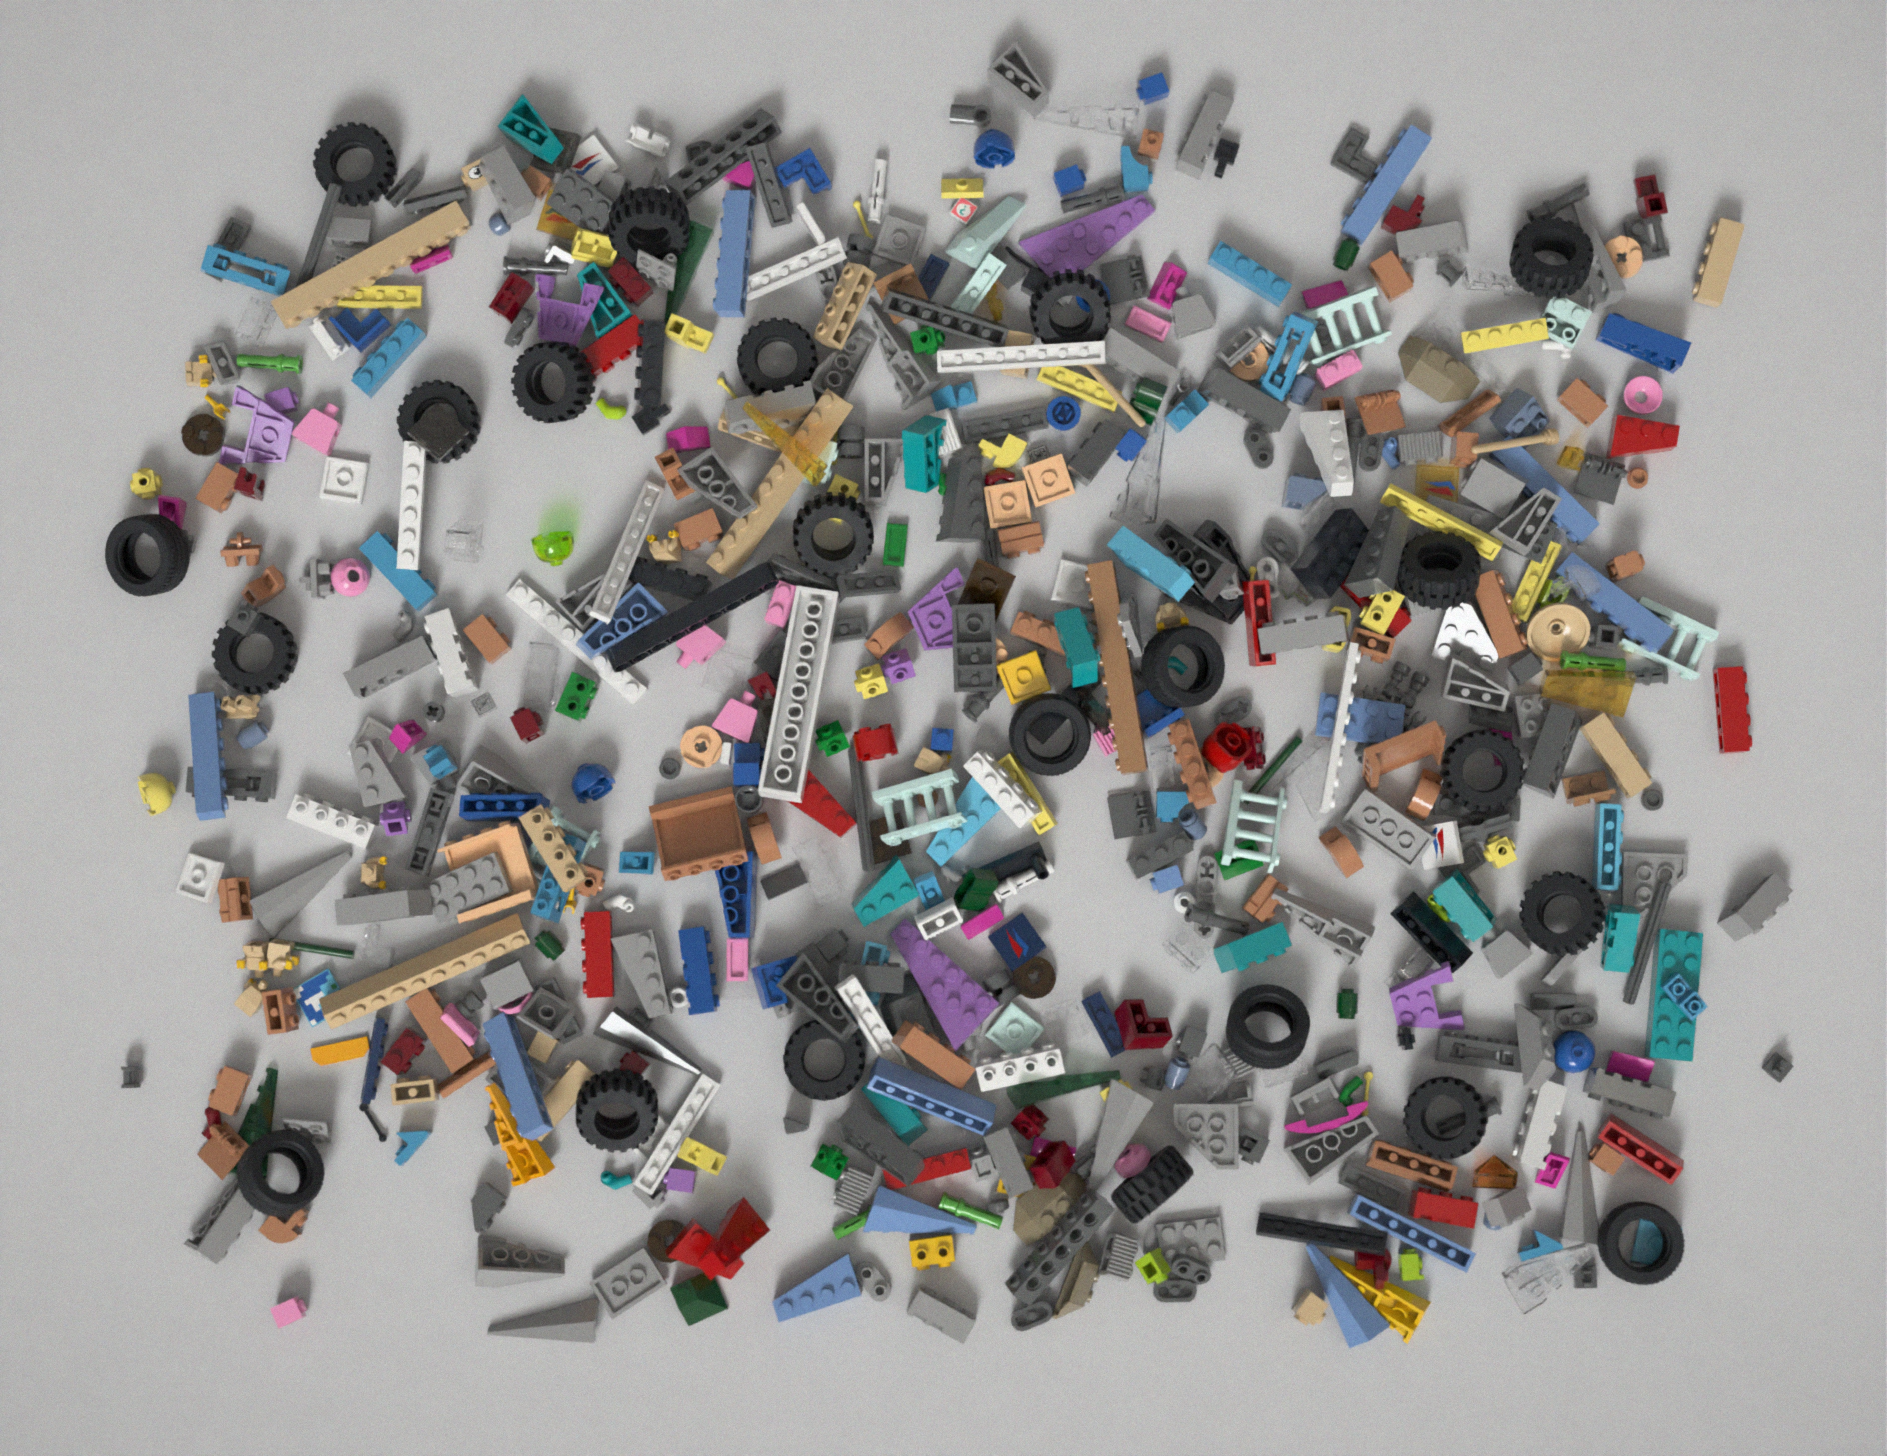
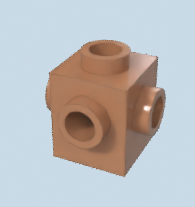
(595, 874)

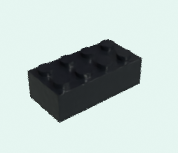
(1331, 554)

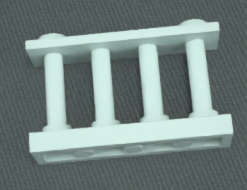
(1346, 303)
(1685, 626)
(905, 792)
(1233, 832)
(591, 839)

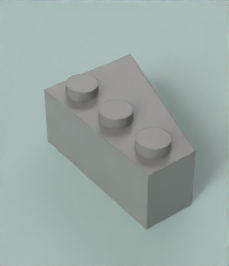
(507, 185)
(1432, 241)
(1009, 1161)

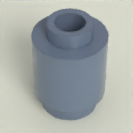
(1302, 389)
(252, 734)
(1192, 824)
(1176, 1073)

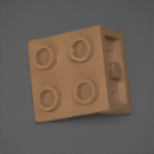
(901, 280)
(1586, 787)

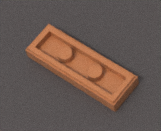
(1469, 413)
(466, 1074)

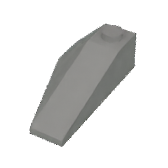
(843, 366)
(509, 1264)

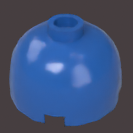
(993, 149)
(591, 782)
(1573, 1051)

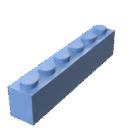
(1386, 184)
(734, 253)
(1569, 513)
(1623, 610)
(207, 756)
(517, 1076)
(931, 1096)
(1411, 1233)

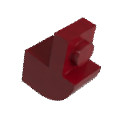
(1649, 200)
(1400, 220)
(1379, 1264)

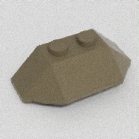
(1436, 371)
(1042, 1209)
(1078, 1282)

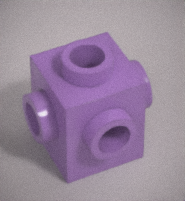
(898, 666)
(395, 818)

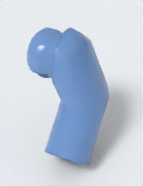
(1389, 451)

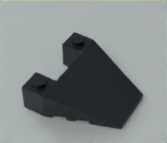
(1223, 609)

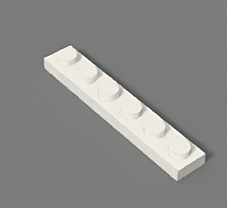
(795, 268)
(411, 506)
(870, 1021)
(676, 1134)

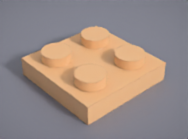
(1048, 480)
(1007, 504)

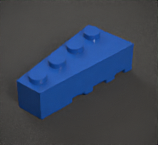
(1643, 342)
(738, 896)
(698, 970)

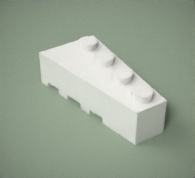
(1329, 444)
(450, 653)
(1539, 1125)

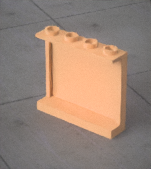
(513, 853)

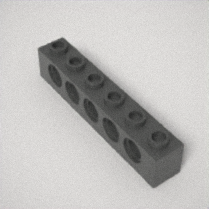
(722, 156)
(944, 318)
(1059, 1246)

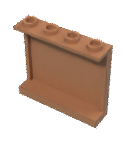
(1402, 751)
(698, 833)

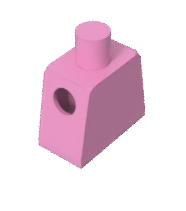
(319, 429)
(699, 646)
(738, 718)

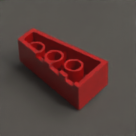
(824, 808)
(736, 1234)

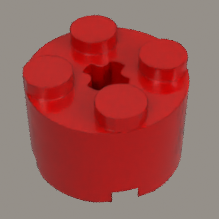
(875, 743)
(1226, 746)

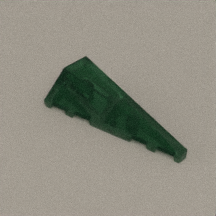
(687, 266)
(1033, 1093)
(260, 1116)

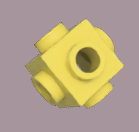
(152, 487)
(870, 681)
(1506, 852)

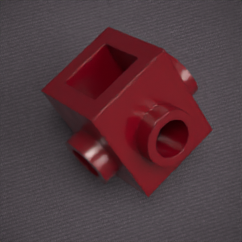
(1030, 1122)

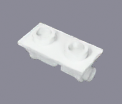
(657, 144)
(329, 337)

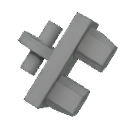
(315, 579)

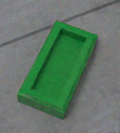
(895, 544)

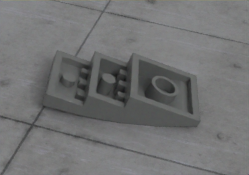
(974, 648)

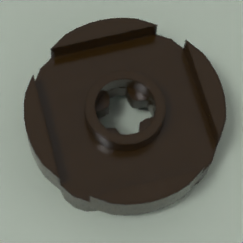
(192, 430)
(1038, 989)
(656, 1238)

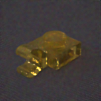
(995, 305)

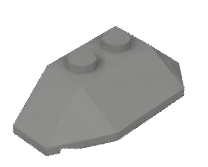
(1534, 1047)

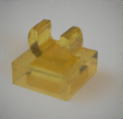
(1570, 458)

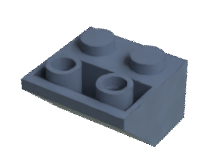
(1519, 416)
(1302, 492)

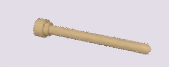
(1115, 394)
(1547, 437)

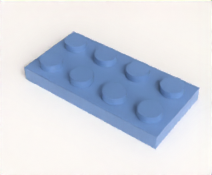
(1369, 719)

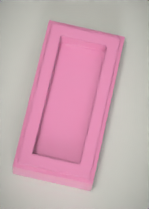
(1148, 324)
(737, 959)
(460, 1024)

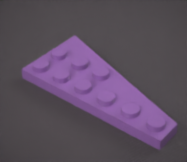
(1087, 238)
(951, 993)

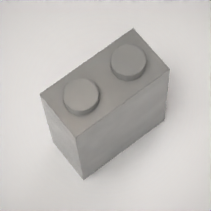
(1493, 486)

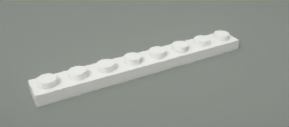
(1021, 357)
(627, 552)
(569, 635)
(1341, 719)

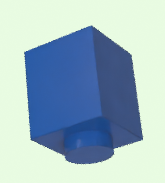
(1152, 89)
(1069, 180)
(1131, 445)
(942, 740)

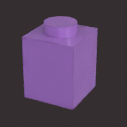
(283, 400)
(680, 1179)

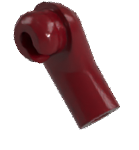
(998, 474)
(213, 1117)

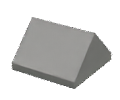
(507, 983)
(547, 1013)

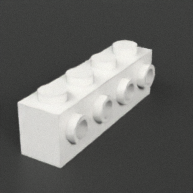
(1002, 788)
(331, 821)
(1019, 1067)

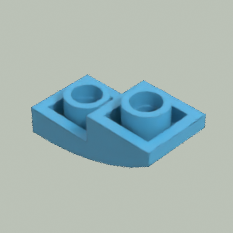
(1683, 996)

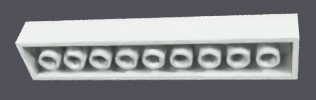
(799, 694)

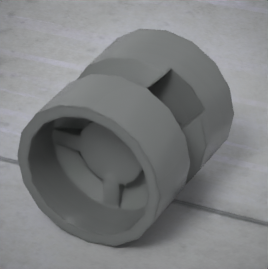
(859, 249)
(851, 442)
(748, 800)
(1001, 979)

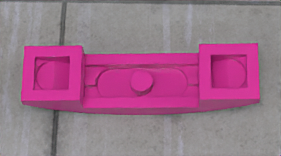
(1301, 1126)

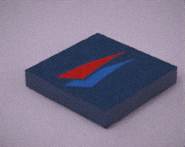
(1017, 942)

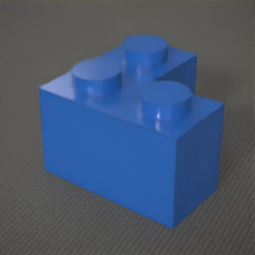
(747, 764)

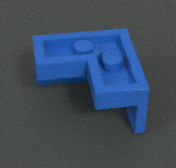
(807, 167)
(361, 333)
(766, 979)

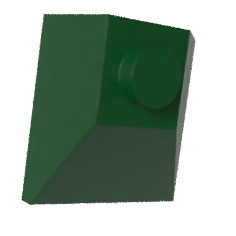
(698, 1298)

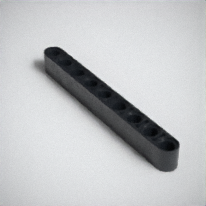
(692, 617)

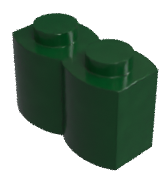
(1148, 399)
(975, 889)

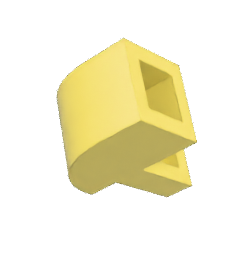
(686, 334)
(1007, 455)
(701, 1156)

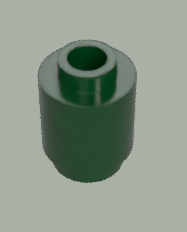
(1345, 254)
(549, 945)
(1347, 1004)

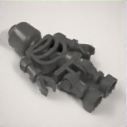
(1391, 691)

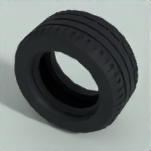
(121, 555)
(1209, 661)
(1070, 757)
(1277, 1001)
(301, 1153)
(1672, 1243)

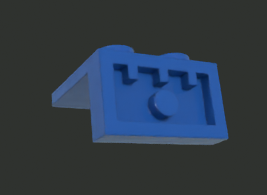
(1155, 715)

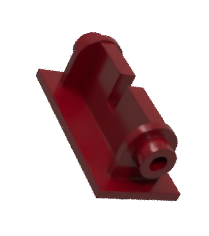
(1257, 757)

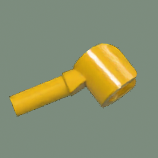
(218, 408)
(570, 901)

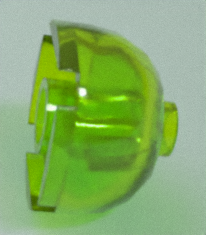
(553, 547)

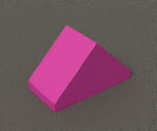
(741, 176)
(688, 439)
(172, 508)
(406, 735)
(1554, 1170)

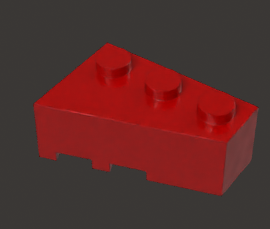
(1640, 436)
(1443, 1208)
(691, 1244)

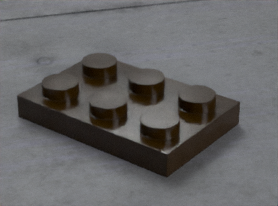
(987, 586)

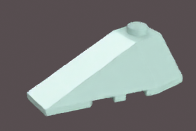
(985, 233)

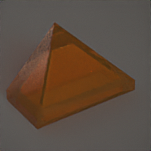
(1495, 1174)

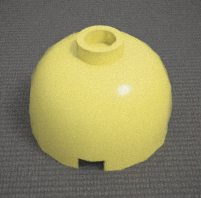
(156, 792)

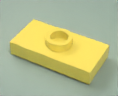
(962, 188)

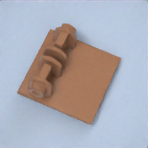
(1380, 411)
(223, 1149)

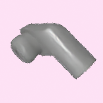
(406, 625)
(952, 874)

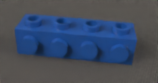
(499, 806)

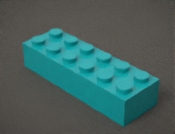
(1669, 1030)

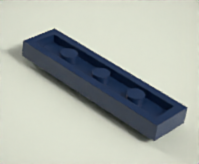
(372, 1070)

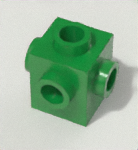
(927, 340)
(831, 738)
(830, 1161)

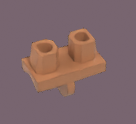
(232, 553)

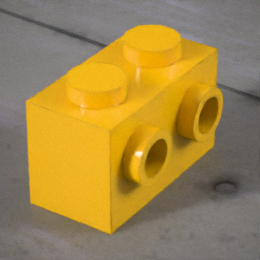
(932, 1251)

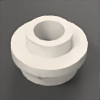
(1183, 895)
(671, 996)

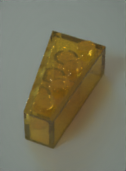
(1598, 691)

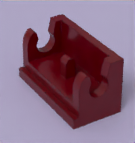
(511, 297)
(246, 484)
(761, 683)

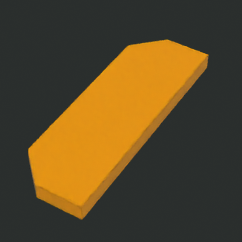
(340, 1051)

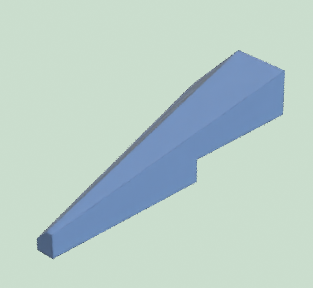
(902, 1214)
(1353, 1312)

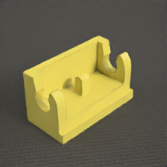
(592, 247)

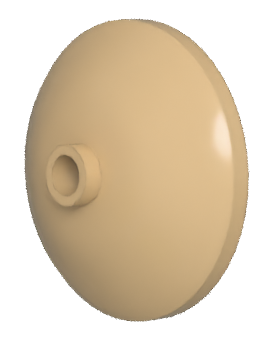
(1569, 635)

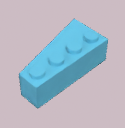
(1151, 563)
(979, 810)

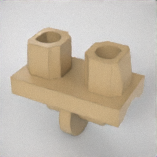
(241, 706)

